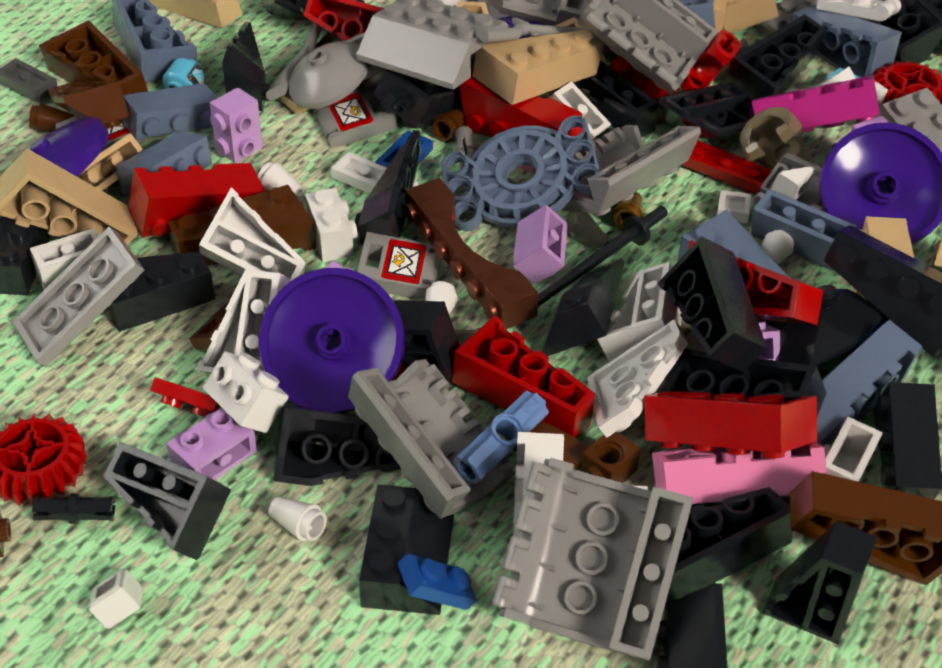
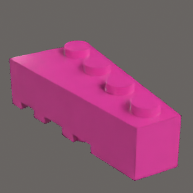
(827, 103)

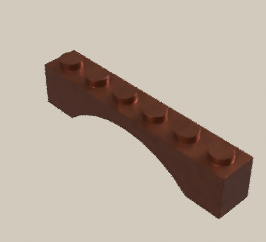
(496, 288)

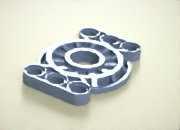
(533, 146)

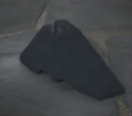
(384, 206)

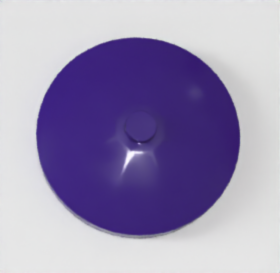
(73, 144)
(884, 174)
(325, 332)

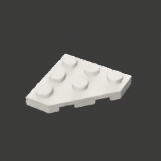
(632, 375)

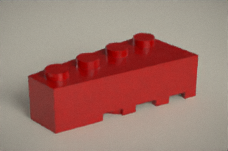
(491, 114)
(175, 194)
(731, 422)

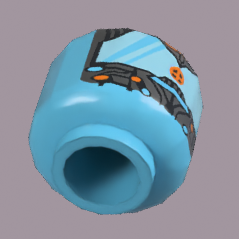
(183, 73)

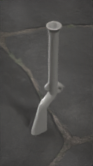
(520, 28)
(281, 84)

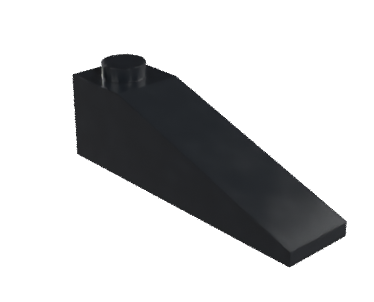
(244, 66)
(585, 309)
(325, 446)

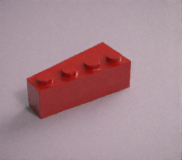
(341, 17)
(779, 296)
(502, 368)

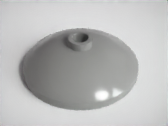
(327, 75)

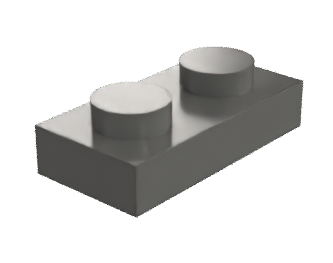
(26, 79)

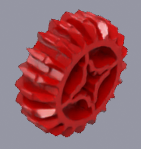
(908, 78)
(39, 458)

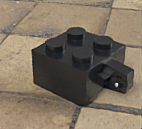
(414, 98)

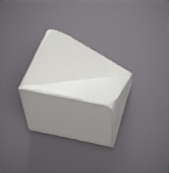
(793, 182)
(116, 598)

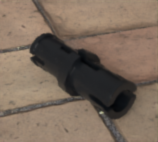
(74, 508)

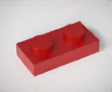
(176, 395)

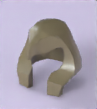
(771, 136)

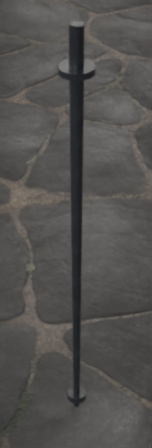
(634, 230)

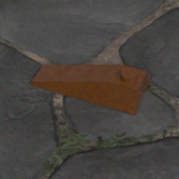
(92, 99)

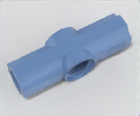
(489, 448)

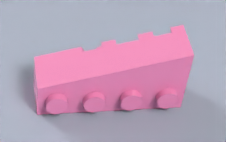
(719, 475)

